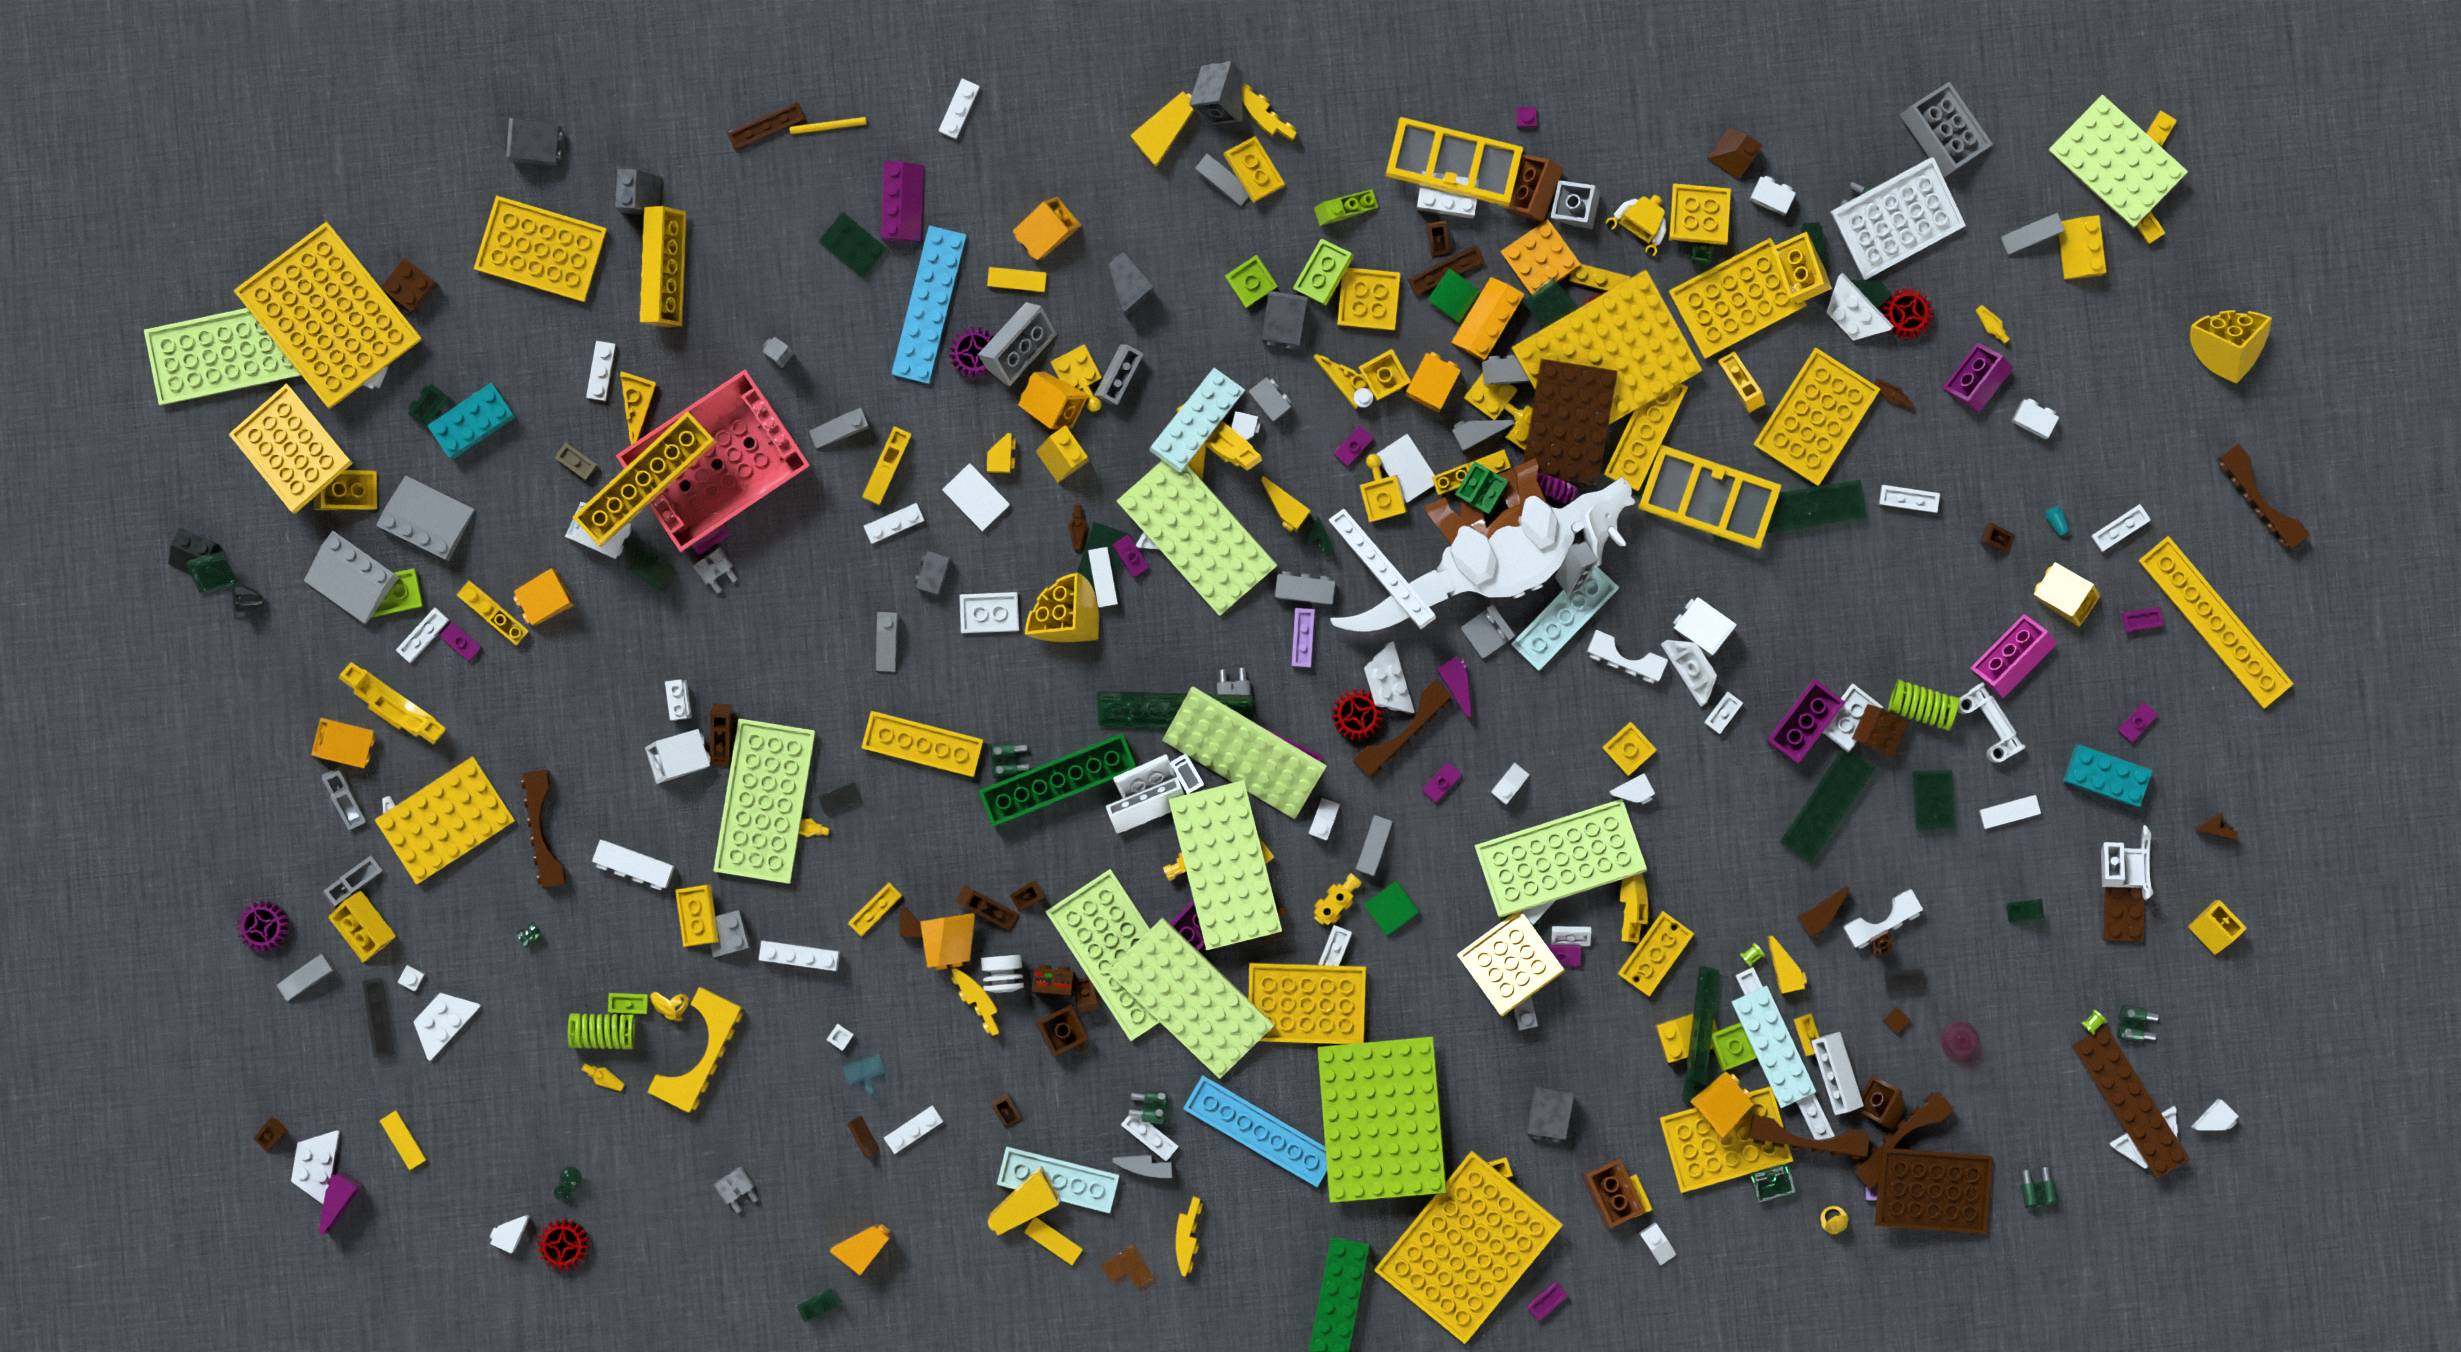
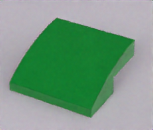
(1453, 295)
(1482, 488)
(1391, 907)

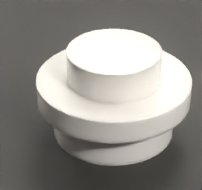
(1363, 397)

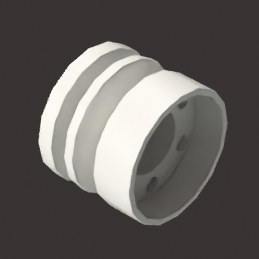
(1002, 973)

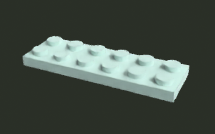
(1197, 420)
(1563, 619)
(1773, 1046)
(1071, 1181)

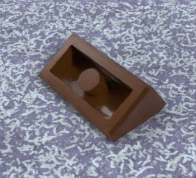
(863, 1136)

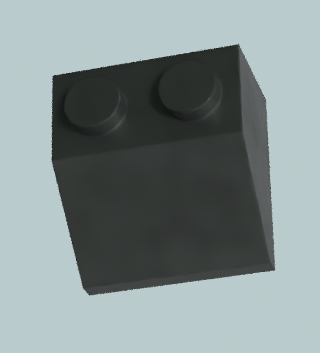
(188, 547)

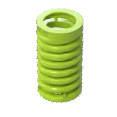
(1925, 696)
(598, 1039)

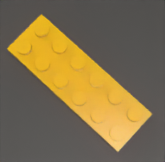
(1643, 437)
(922, 743)

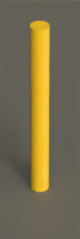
(828, 125)

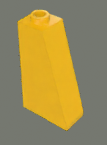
(1162, 129)
(1025, 1202)

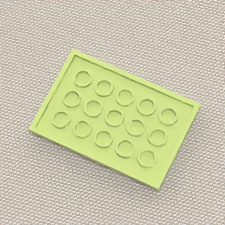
(2118, 161)

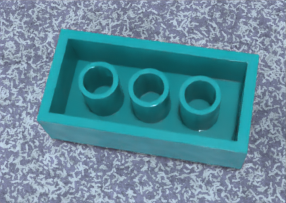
(471, 421)
(2107, 775)

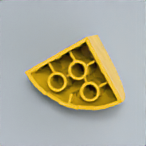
(2230, 342)
(1065, 612)

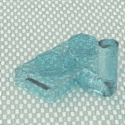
(864, 1071)

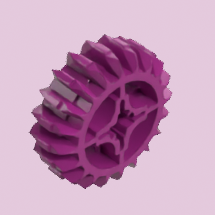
(965, 353)
(1556, 490)
(246, 932)

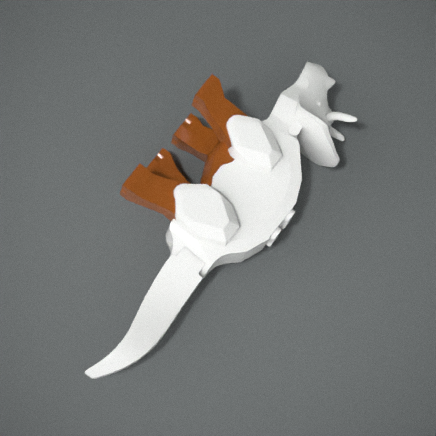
(1513, 552)

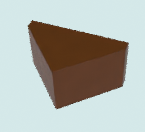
(1438, 238)
(1997, 537)
(1027, 895)
(909, 924)
(1006, 1110)

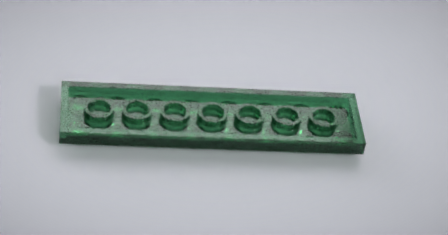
(1815, 507)
(1156, 709)

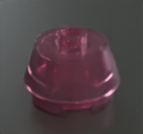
(1960, 1040)

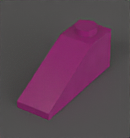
(1456, 680)

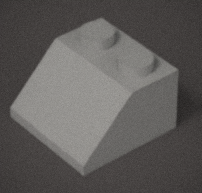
(1576, 204)
(731, 934)

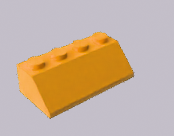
(1487, 318)

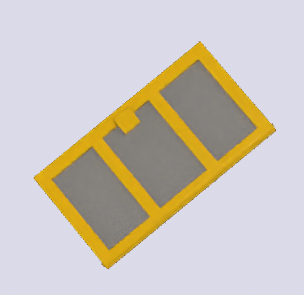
(1454, 161)
(1710, 497)

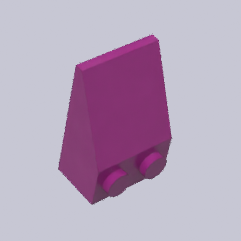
(337, 1198)

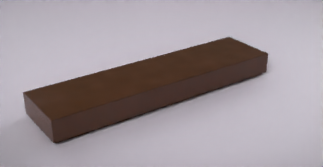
(766, 126)
(1459, 264)

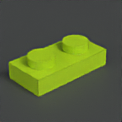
(628, 1003)

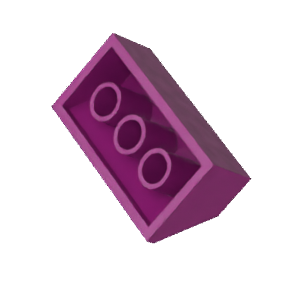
(902, 201)
(1805, 721)

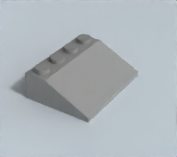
(1946, 129)
(426, 518)
(350, 577)

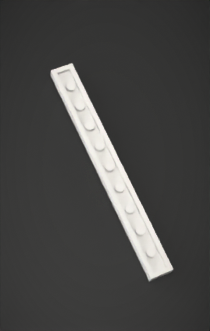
(1808, 1105)

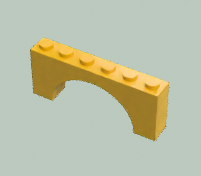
(720, 1018)

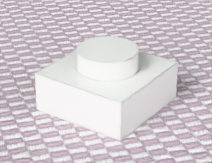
(411, 978)
(840, 1037)

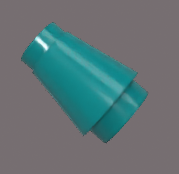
(2056, 518)

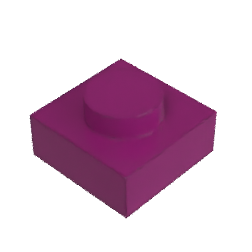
(1526, 117)

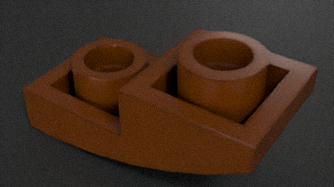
(1881, 943)

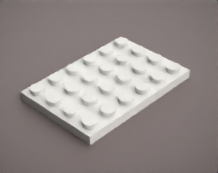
(1898, 218)

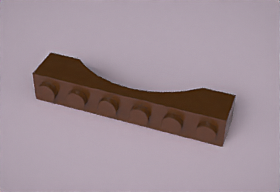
(2238, 466)
(1373, 756)
(537, 789)
(1932, 1112)
(1848, 1142)

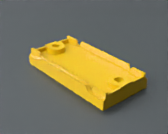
(1655, 953)

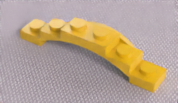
(1231, 446)
(391, 705)

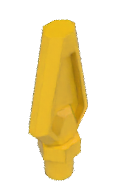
(1992, 324)
(809, 827)
(603, 1077)

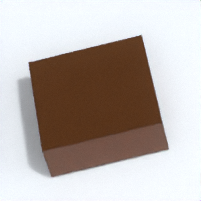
(1896, 1020)

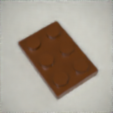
(2123, 914)

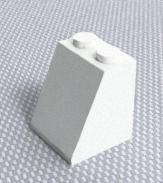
(612, 548)
(1703, 626)
(677, 756)

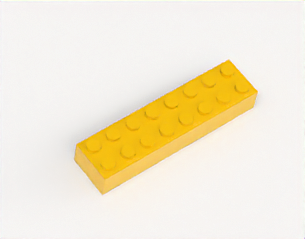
(644, 479)

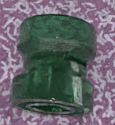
(529, 935)

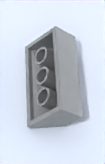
(1018, 343)

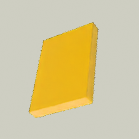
(1254, 169)
(697, 915)

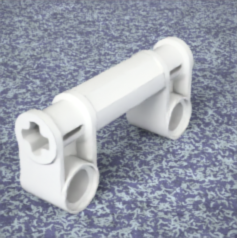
(2009, 742)

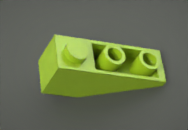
(1345, 207)

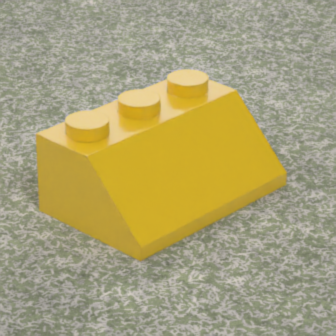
(2082, 248)
(361, 926)

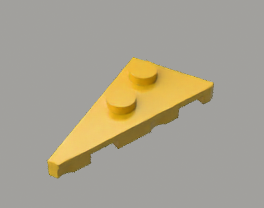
(1343, 378)
(637, 397)

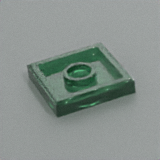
(211, 572)

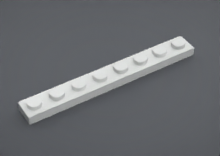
(1382, 569)

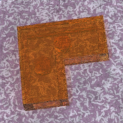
(1128, 1262)

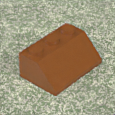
(1534, 187)
(1613, 1193)

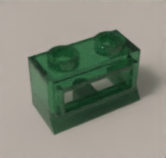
(1815, 232)
(434, 410)
(1774, 1188)
(818, 1304)

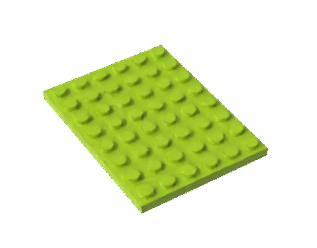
(1381, 1119)

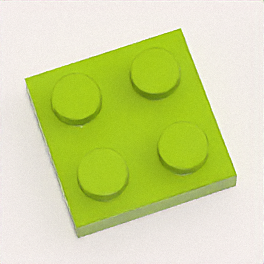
(1251, 281)
(1732, 1046)

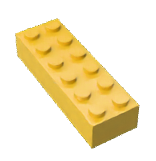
(663, 266)

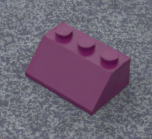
(1978, 377)

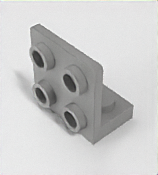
(1487, 631)

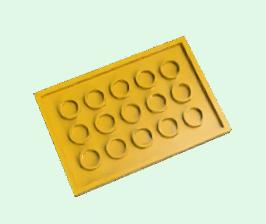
(540, 249)
(1734, 299)
(1816, 416)
(290, 448)
(444, 820)
(1310, 1002)
(1706, 1158)

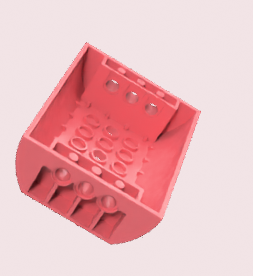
(748, 474)

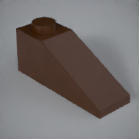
(720, 734)
(986, 907)
(1821, 914)

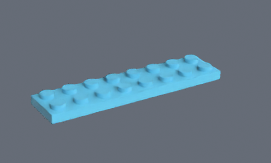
(929, 304)
(1258, 1130)

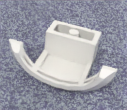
(2127, 866)

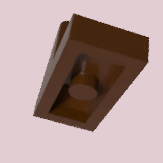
(2212, 827)
(1085, 995)
(270, 1134)

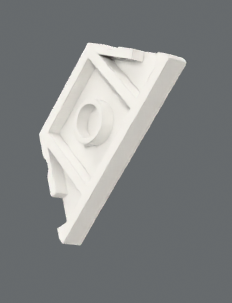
(1854, 311)
(1692, 667)
(1388, 681)
(442, 1021)
(2126, 1147)
(315, 1164)

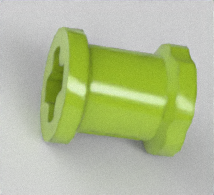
(1752, 955)
(2094, 1022)

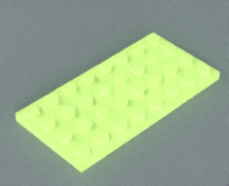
(213, 356)
(1197, 534)
(1244, 752)
(764, 801)
(1560, 858)
(1225, 865)
(1099, 930)
(1191, 998)

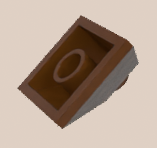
(1735, 152)
(1882, 1103)

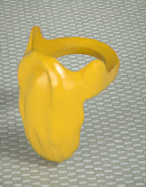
(667, 1007)
(1836, 1223)

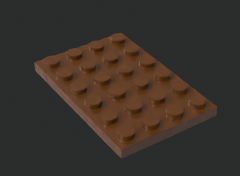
(1570, 420)
(1933, 1190)

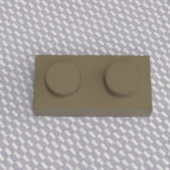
(576, 461)

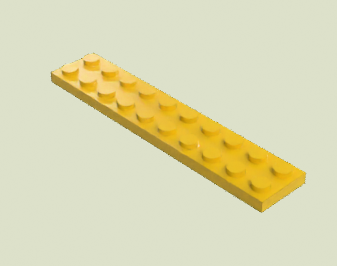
(2215, 622)

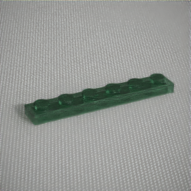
(1702, 1025)

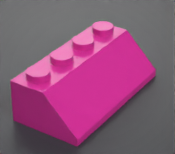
(2014, 656)

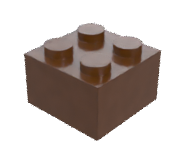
(409, 285)
(1880, 730)

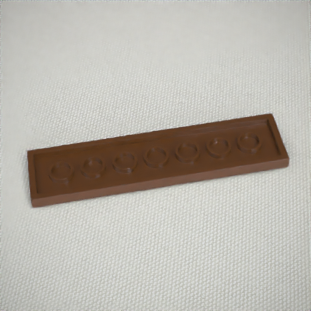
(2130, 1102)

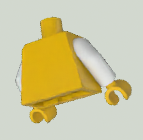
(1643, 218)

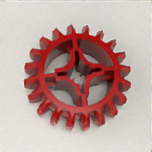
(1915, 298)
(1350, 698)
(562, 1252)

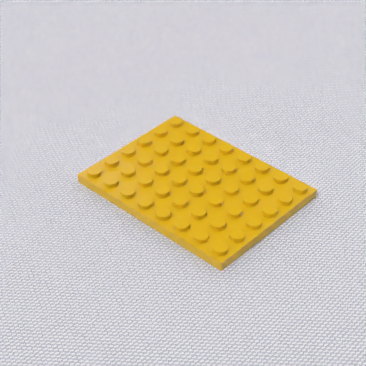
(327, 315)
(1621, 332)
(1468, 1247)

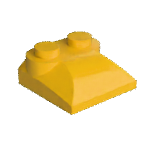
(1384, 375)

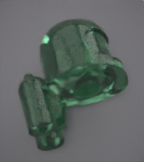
(569, 1180)

